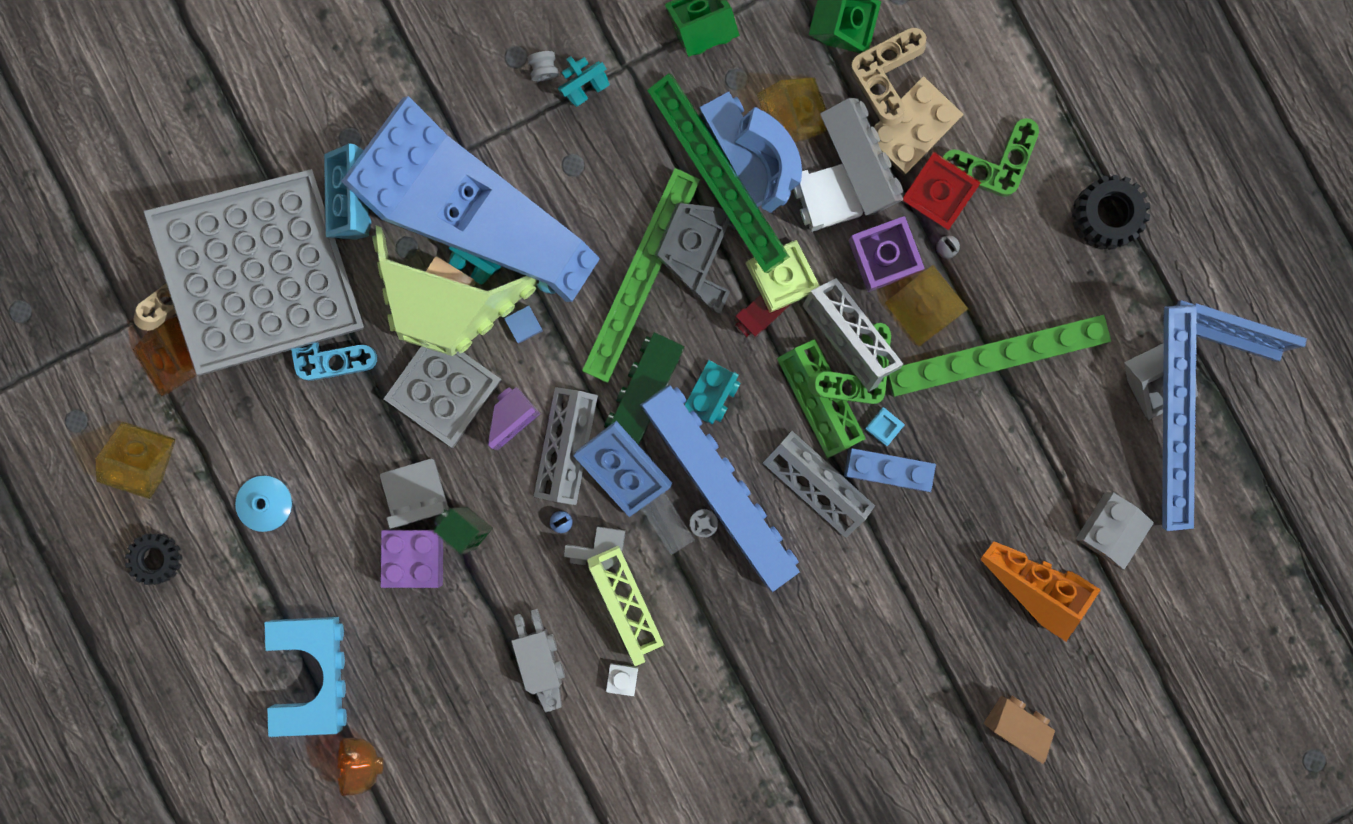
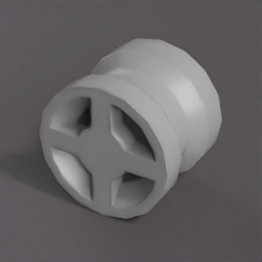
(543, 66)
(706, 524)

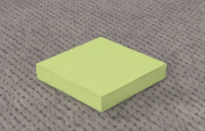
(787, 281)

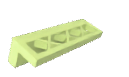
(617, 612)

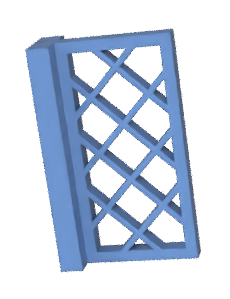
(1243, 333)

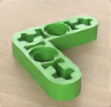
(996, 172)
(859, 392)

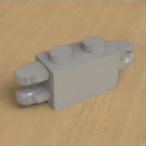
(537, 662)

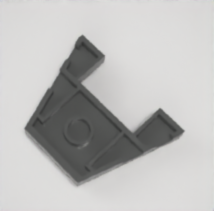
(691, 246)

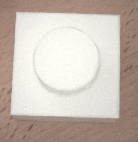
(622, 679)

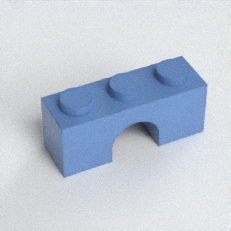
(889, 470)

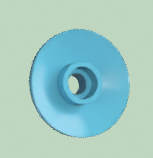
(277, 501)

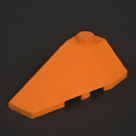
(1049, 595)

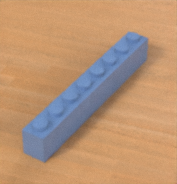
(719, 487)

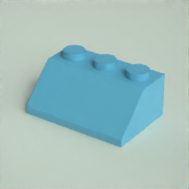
(344, 212)

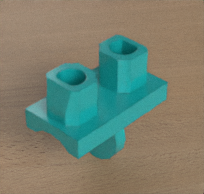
(594, 74)
(483, 270)

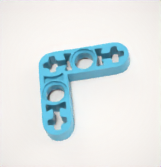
(321, 361)

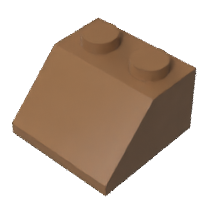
(1021, 728)

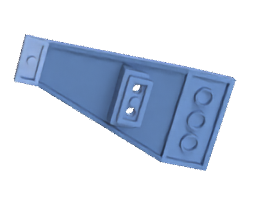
(419, 173)

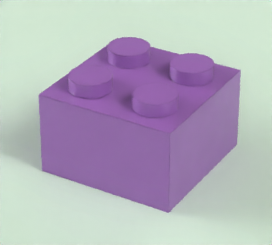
(886, 254)
(411, 559)

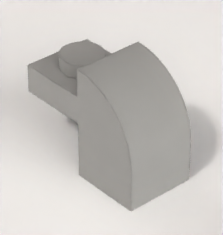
(605, 539)

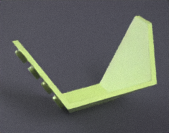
(439, 310)

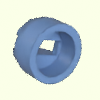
(563, 527)

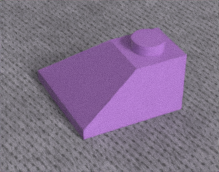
(510, 417)

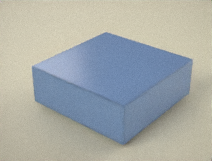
(523, 324)

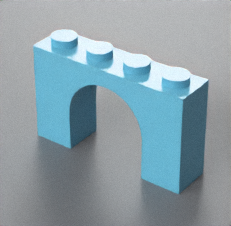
(322, 640)

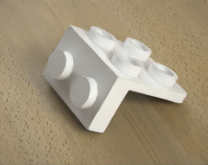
(827, 198)

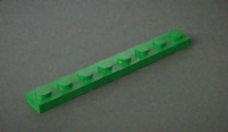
(718, 173)

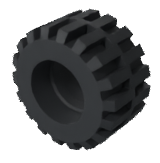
(1126, 196)

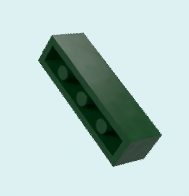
(648, 378)
(462, 529)

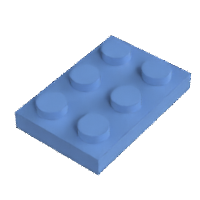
(622, 469)

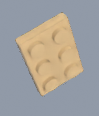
(925, 121)

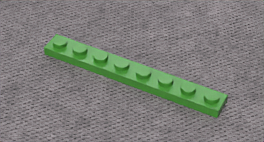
(637, 281)
(999, 355)

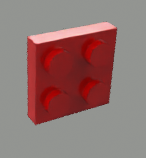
(941, 190)

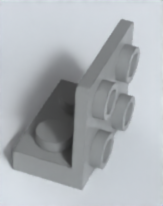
(413, 493)

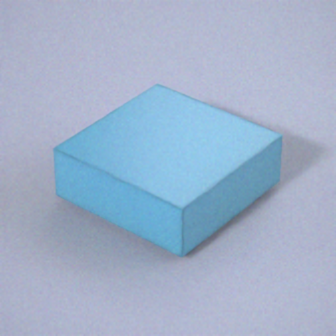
(884, 426)

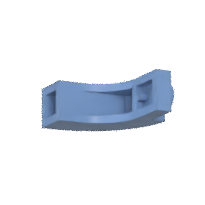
(776, 150)

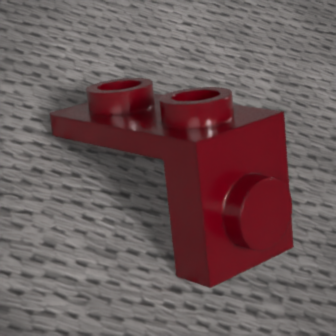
(756, 318)

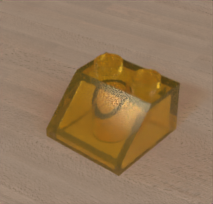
(795, 106)
(926, 305)
(134, 460)

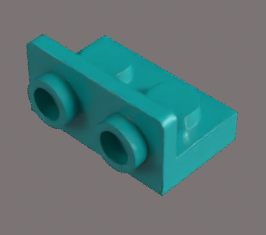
(711, 392)

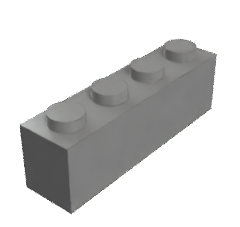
(862, 156)

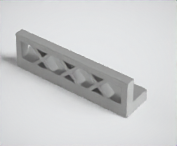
(841, 334)
(577, 426)
(822, 481)

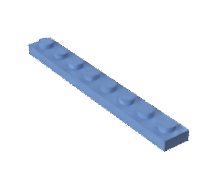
(1179, 417)

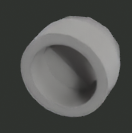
(944, 251)

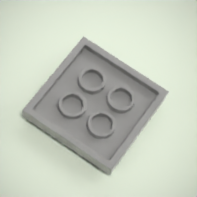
(442, 392)

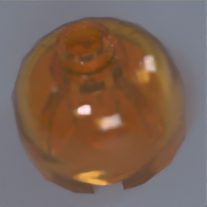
(357, 766)

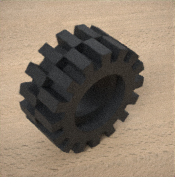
(137, 564)

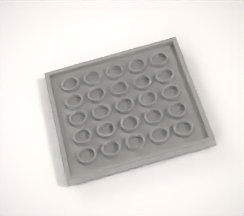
(253, 271)

